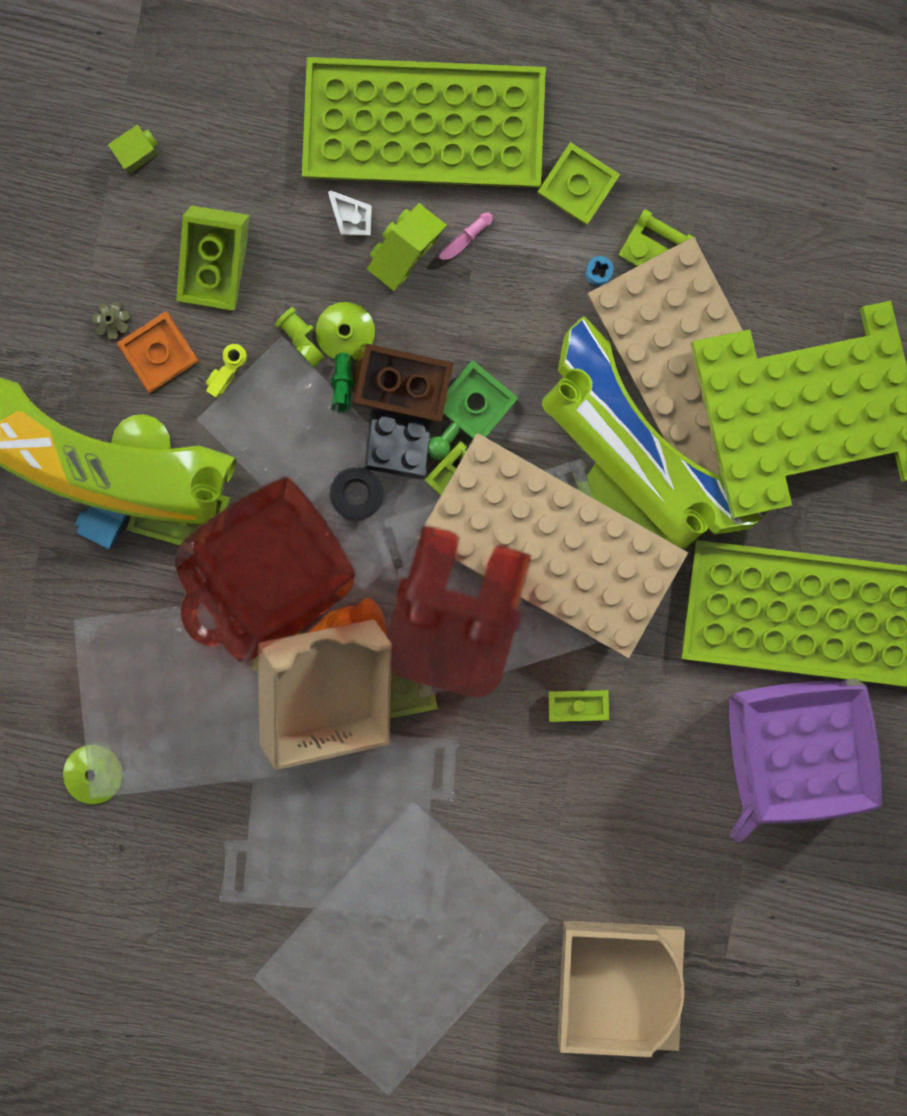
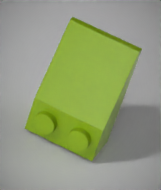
(211, 257)

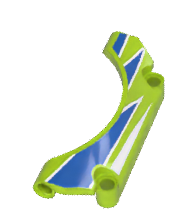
(610, 428)

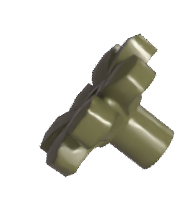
(115, 324)

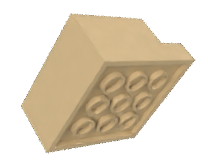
(620, 988)

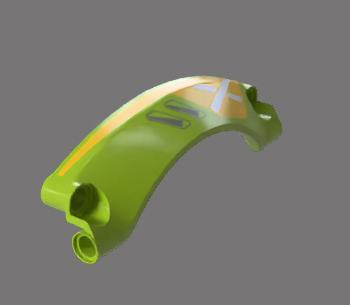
(122, 479)

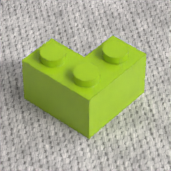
(405, 245)

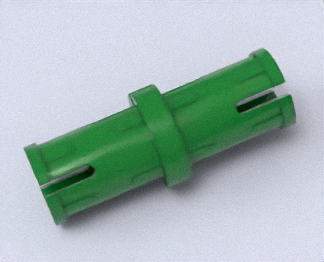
(342, 383)

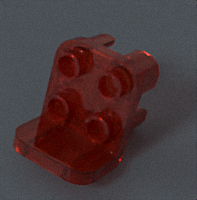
(451, 636)

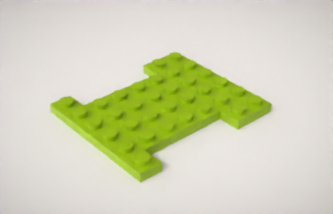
(802, 408)

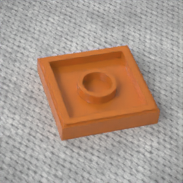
(158, 352)

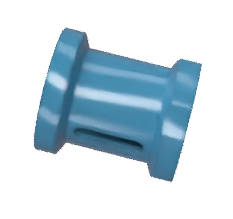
(602, 262)

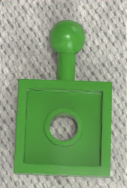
(497, 403)

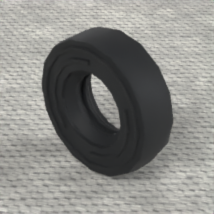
(338, 498)

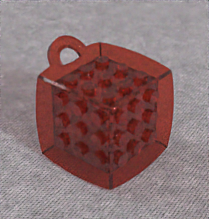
(261, 570)

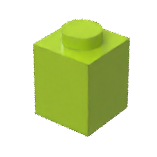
(134, 148)

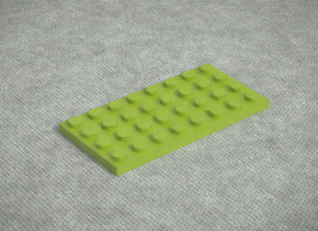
(423, 122)
(797, 613)

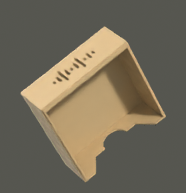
(324, 690)

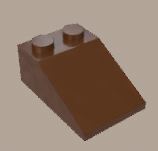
(401, 382)

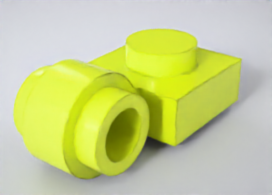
(220, 380)

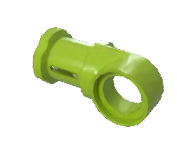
(299, 331)

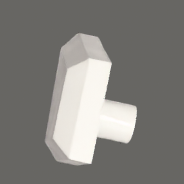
(351, 215)

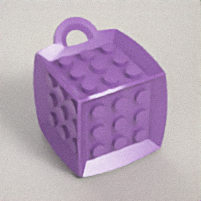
(804, 753)

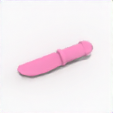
(465, 237)

